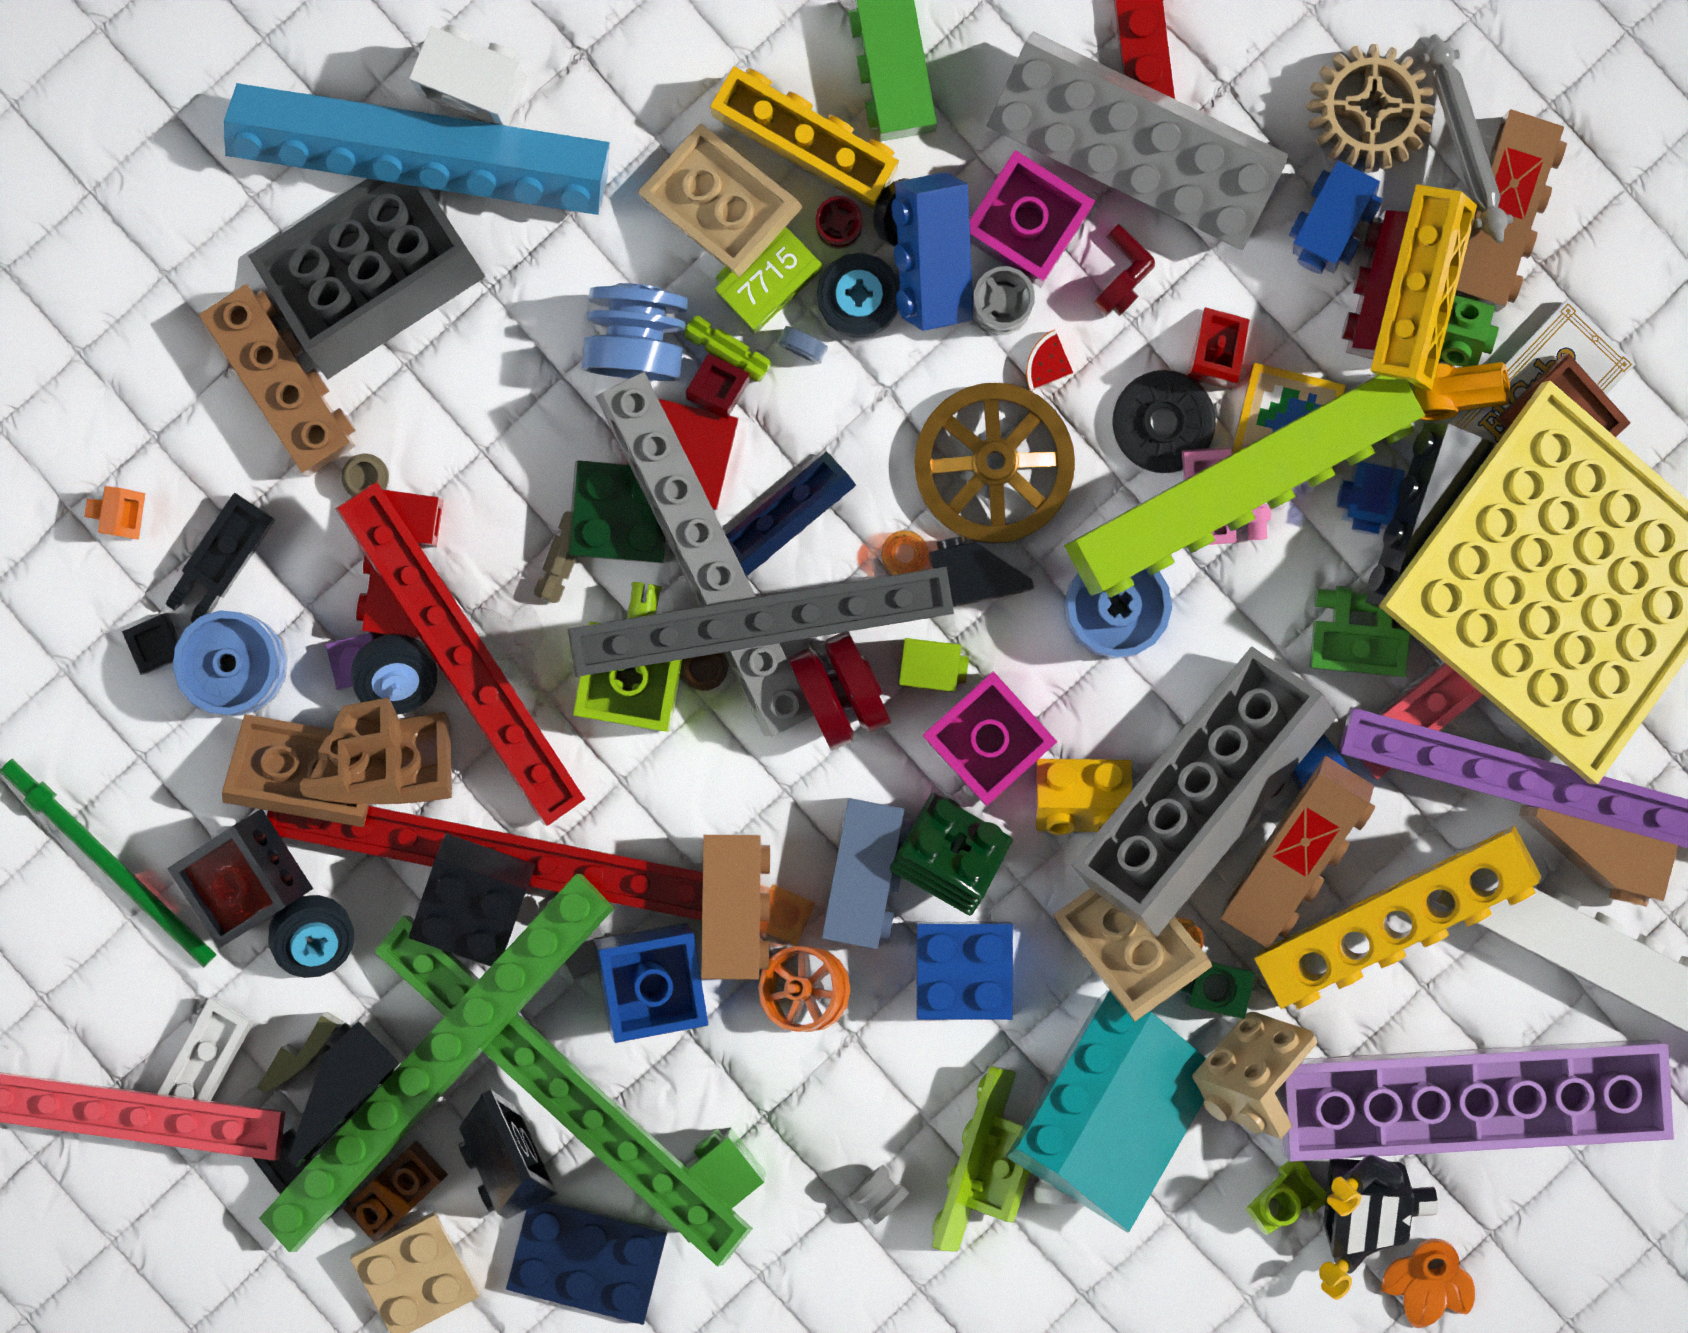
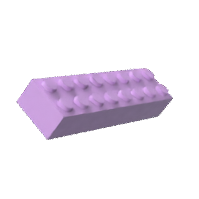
(1478, 1100)

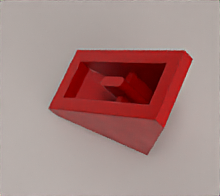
(1218, 349)

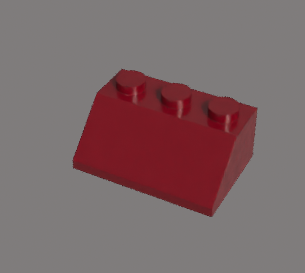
(1374, 283)

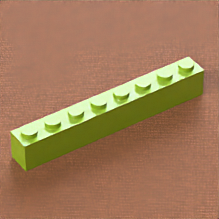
(1242, 482)

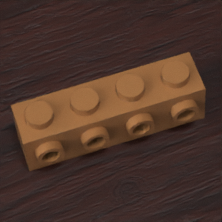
(278, 380)

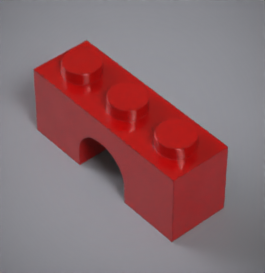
(377, 606)

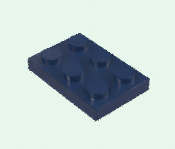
(587, 1260)

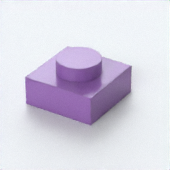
(341, 657)

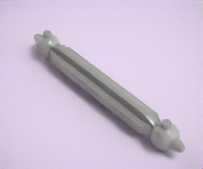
(1467, 139)

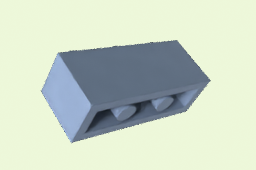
(864, 874)

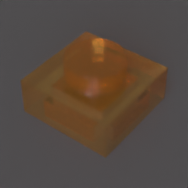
(787, 915)

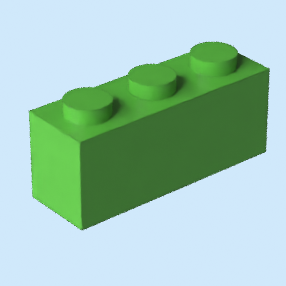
(893, 67)

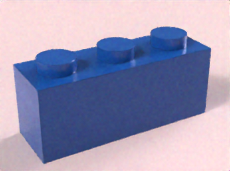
(933, 251)

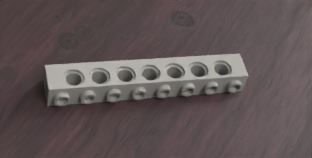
(699, 544)

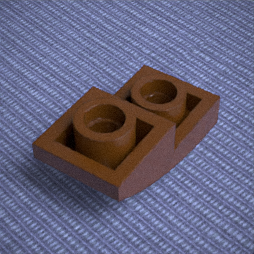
(395, 1191)

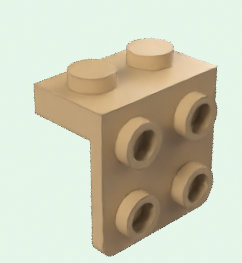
(1248, 1070)

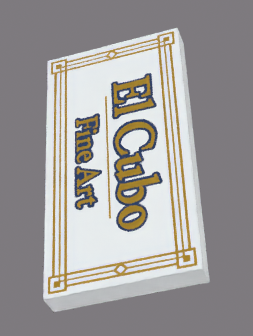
(1560, 334)

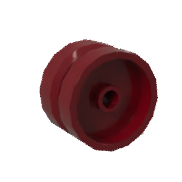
(841, 689)

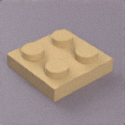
(414, 1275)

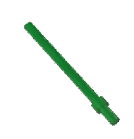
(41, 799)

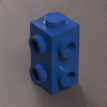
(1329, 230)

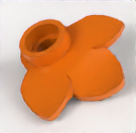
(1429, 1290)

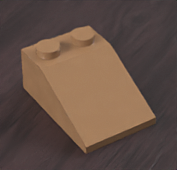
(1612, 858)

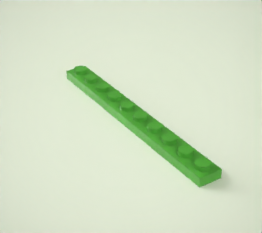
(436, 1062)
(577, 1104)

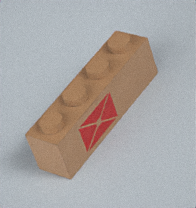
(1521, 165)
(1298, 852)

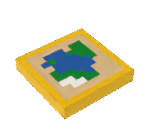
(1278, 398)

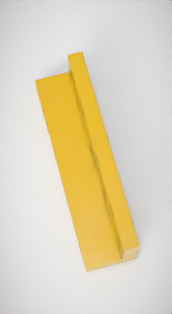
(1424, 285)

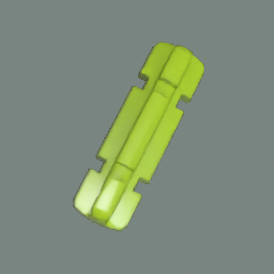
(726, 348)

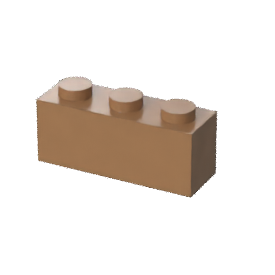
(734, 907)

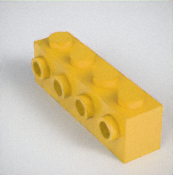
(803, 136)

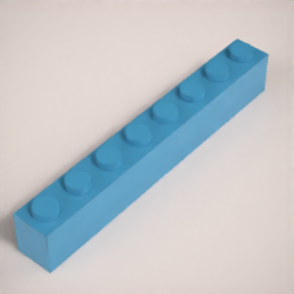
(416, 148)

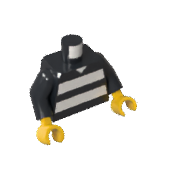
(1366, 1211)

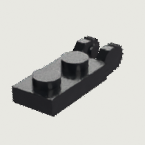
(222, 554)

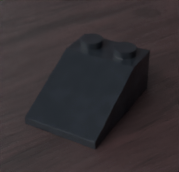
(344, 1082)
(504, 1156)

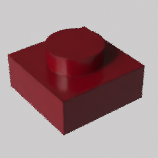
(717, 386)

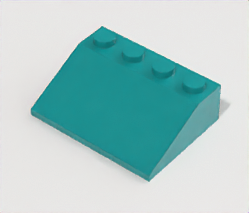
(1113, 1112)

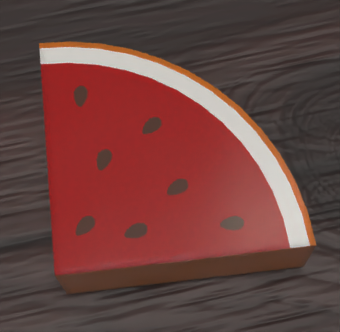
(1047, 362)

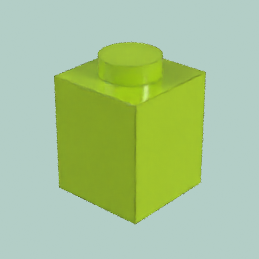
(932, 665)

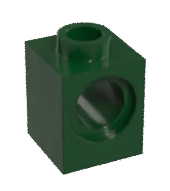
(1236, 998)

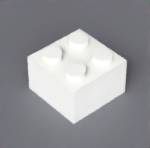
(469, 76)

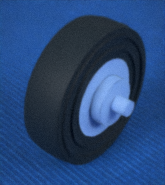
(394, 669)

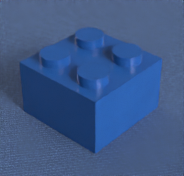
(964, 970)
(651, 982)

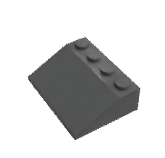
(364, 270)

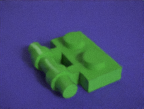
(1353, 646)

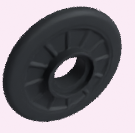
(1133, 420)

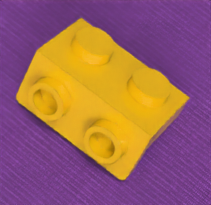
(1079, 793)

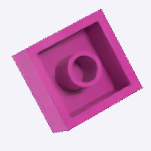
(1028, 218)
(989, 738)

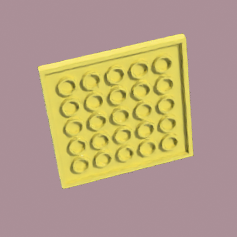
(1558, 583)

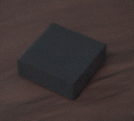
(152, 643)

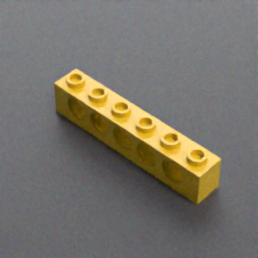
(1501, 853)

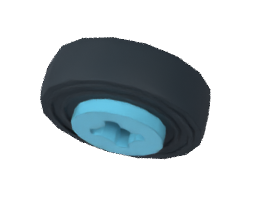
(858, 312)
(316, 919)

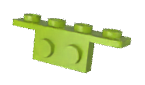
(984, 1174)

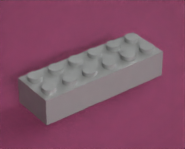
(1137, 140)
(1204, 790)

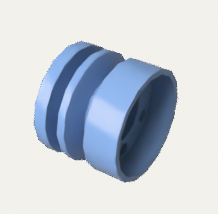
(634, 332)

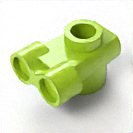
(1294, 1193)

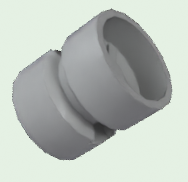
(1003, 300)

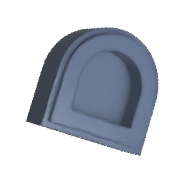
(802, 345)

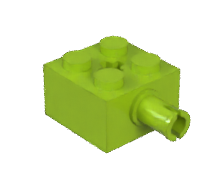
(649, 703)

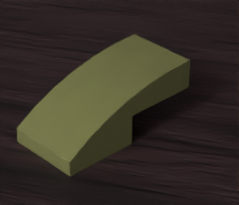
(291, 1061)

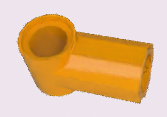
(1464, 390)

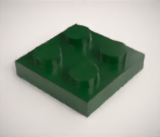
(612, 516)

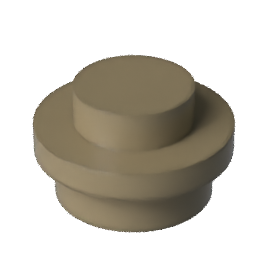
(363, 471)

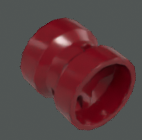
(836, 215)

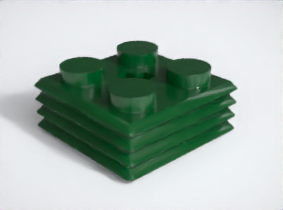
(951, 853)

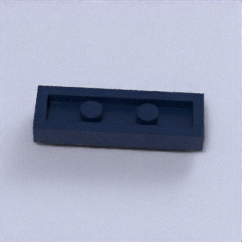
(789, 512)

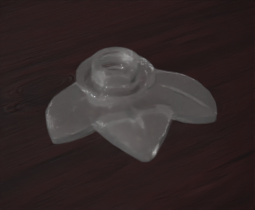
(511, 639)

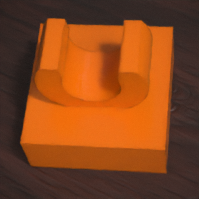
(118, 512)

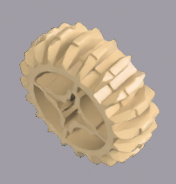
(1390, 108)

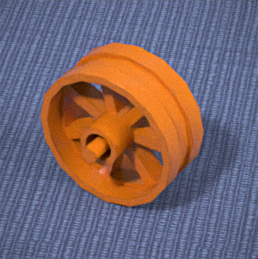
(804, 989)

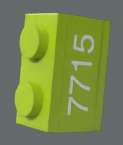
(769, 281)

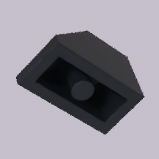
(976, 572)

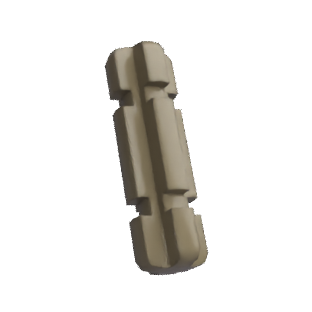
(557, 565)

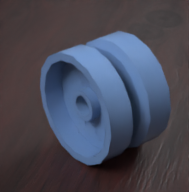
(1126, 634)
(258, 669)

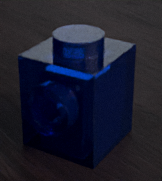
(1370, 497)

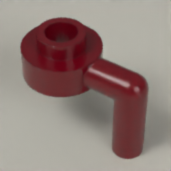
(1120, 292)

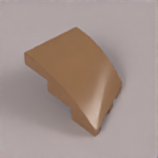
(382, 758)

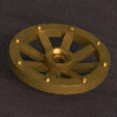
(983, 475)

